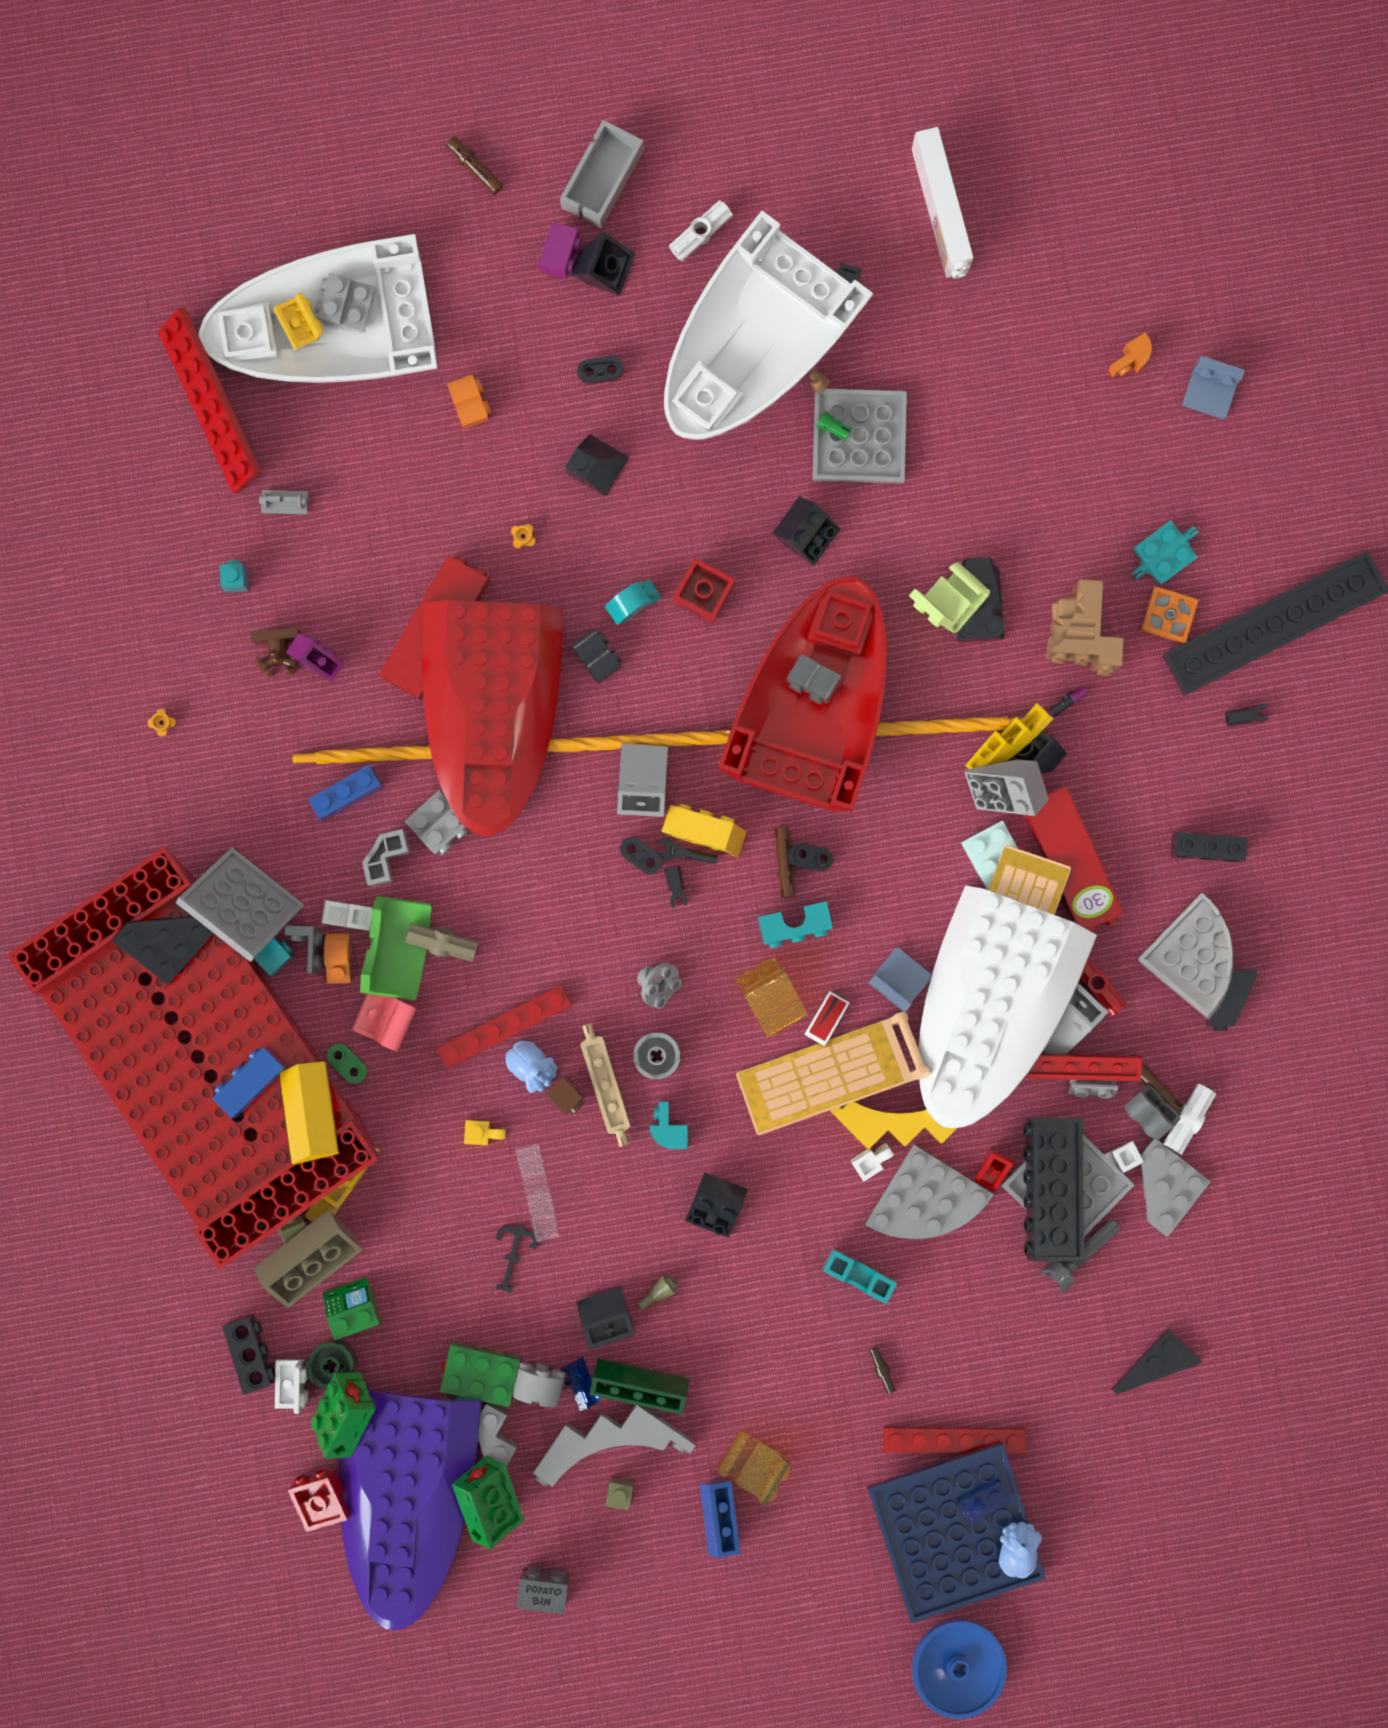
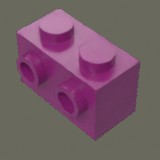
(559, 250)
(314, 657)

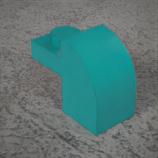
(632, 601)
(668, 1135)

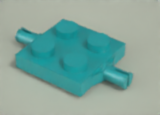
(1164, 553)

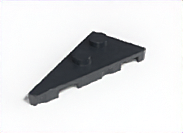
(1161, 1359)

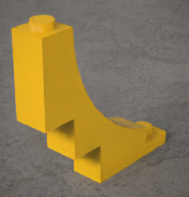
(871, 1124)

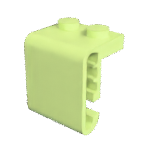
(952, 600)

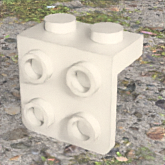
(290, 1384)

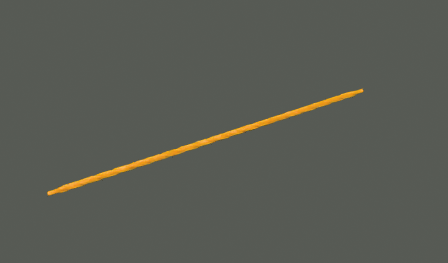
(663, 739)

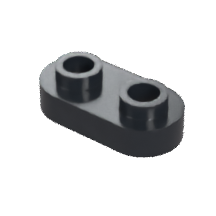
(599, 367)
(641, 855)
(810, 858)

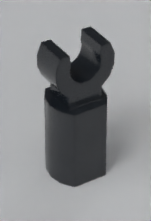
(1244, 716)
(675, 884)

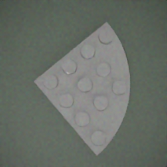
(1194, 956)
(926, 1199)

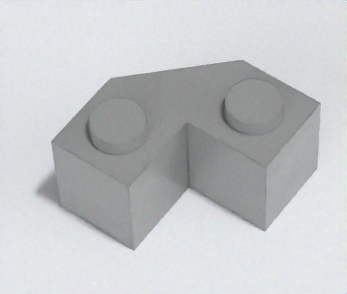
(386, 847)
(491, 1442)

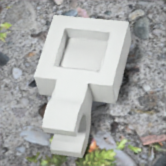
(868, 1163)

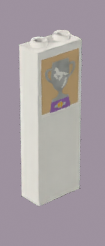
(942, 203)

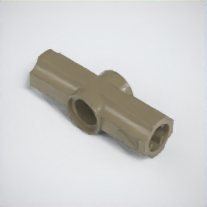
(441, 942)

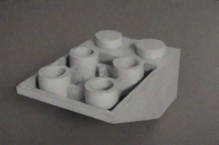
(642, 780)
(1008, 787)
(1077, 1021)

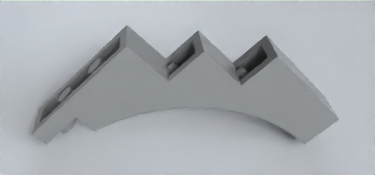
(639, 1428)

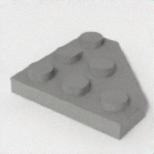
(1168, 1186)

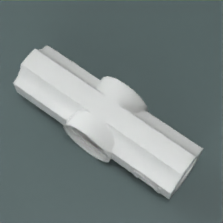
(711, 221)
(1191, 1118)

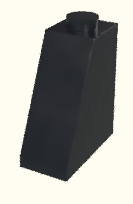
(1234, 1000)

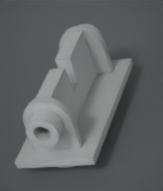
(284, 502)
(1101, 1088)

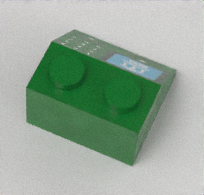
(351, 1308)

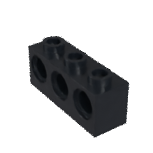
(1208, 847)
(244, 1366)

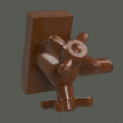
(277, 649)

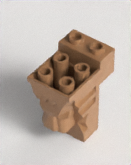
(1077, 631)

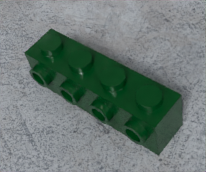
(639, 1386)

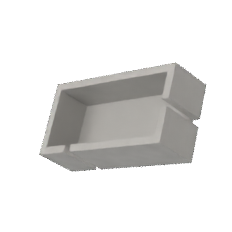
(602, 174)

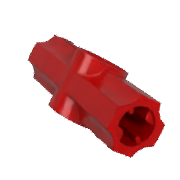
(1106, 995)

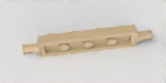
(605, 1085)

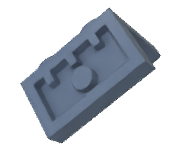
(1212, 387)
(900, 979)

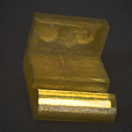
(771, 996)
(755, 1466)

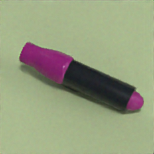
(1067, 700)

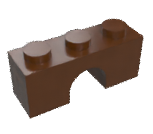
(566, 1096)

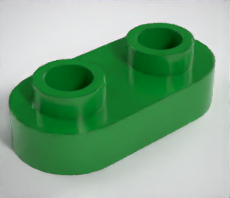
(346, 1063)

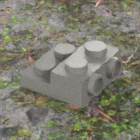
(345, 302)
(436, 824)

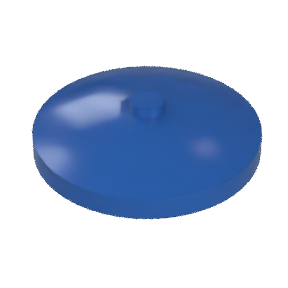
(959, 1669)

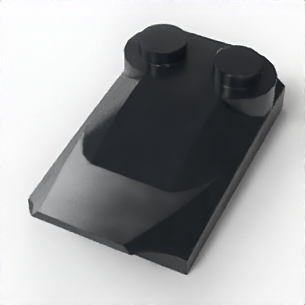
(987, 620)

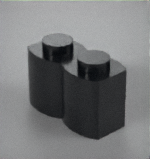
(596, 656)

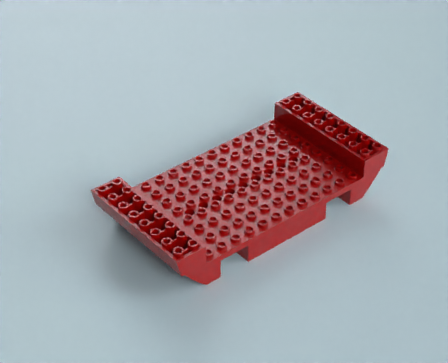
(226, 1183)

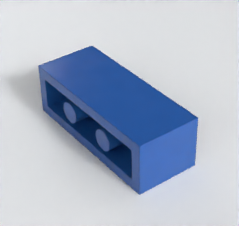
(345, 793)
(248, 1081)
(720, 1518)

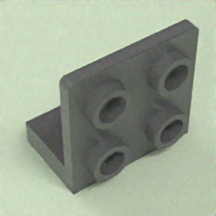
(315, 940)

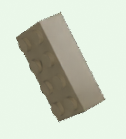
(307, 1259)

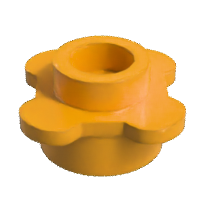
(527, 531)
(154, 722)

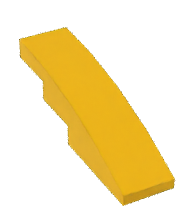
(1013, 739)
(335, 1199)

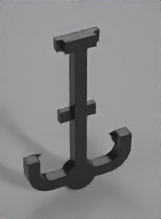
(518, 1231)

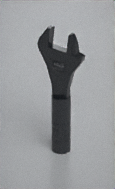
(675, 851)

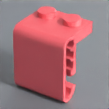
(384, 1020)

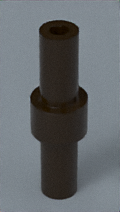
(882, 1370)

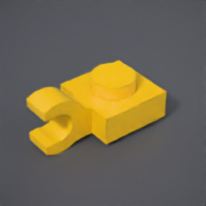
(479, 1132)

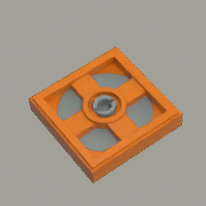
(1169, 615)

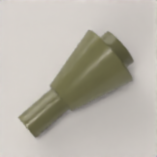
(665, 1287)

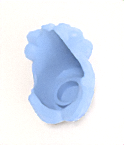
(531, 1066)
(1019, 1549)

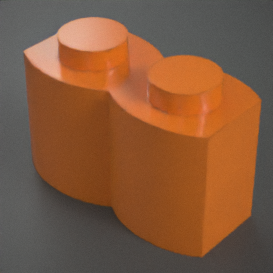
(468, 402)

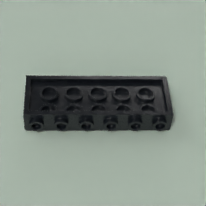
(1054, 1189)

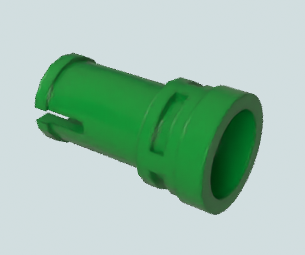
(834, 426)

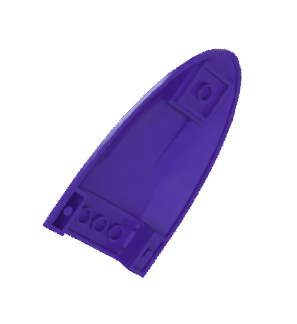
(404, 1502)

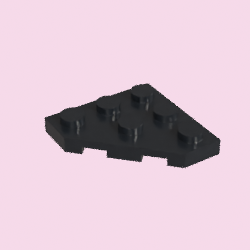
(163, 943)

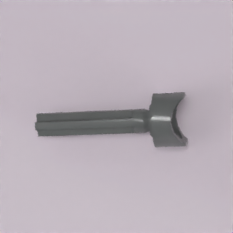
(1062, 1272)

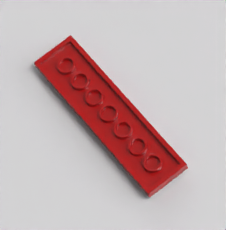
(209, 400)

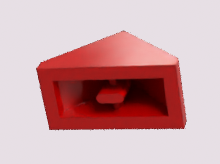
(993, 1170)

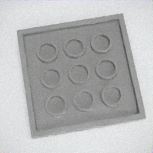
(875, 444)
(240, 904)
(1101, 1180)

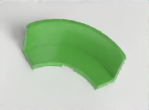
(391, 964)

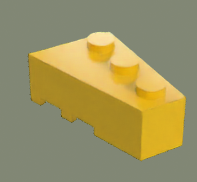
(704, 829)

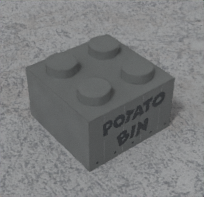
(543, 1590)

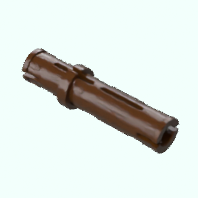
(456, 147)
(784, 867)
(1149, 1078)

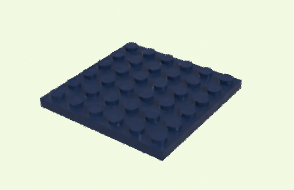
(933, 1547)

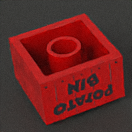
(703, 591)

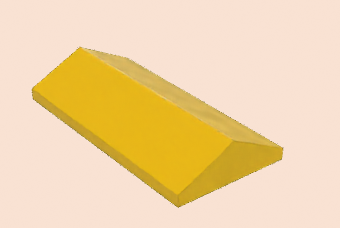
(308, 1112)

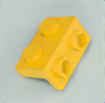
(299, 321)

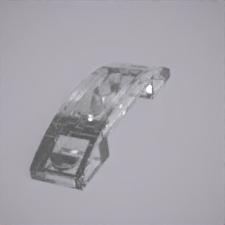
(537, 1193)

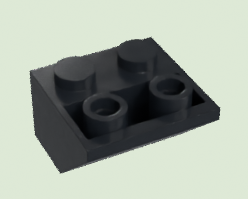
(806, 530)
(716, 1205)
(605, 1318)

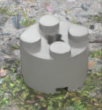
(643, 1057)
(538, 1384)

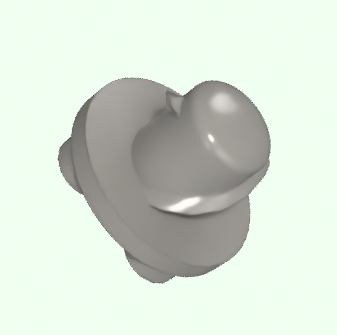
(658, 984)

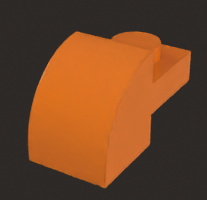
(1136, 354)
(337, 958)

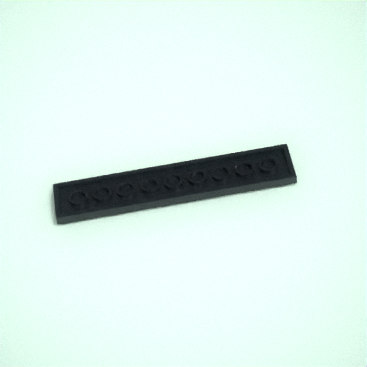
(1275, 623)

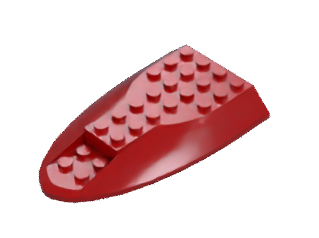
(490, 703)
(807, 747)

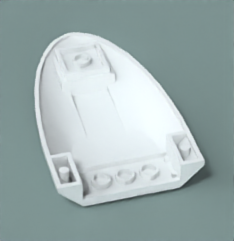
(755, 332)
(398, 335)
(994, 1001)

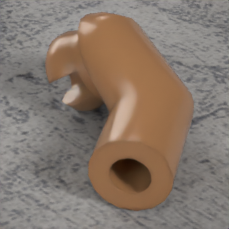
(818, 381)

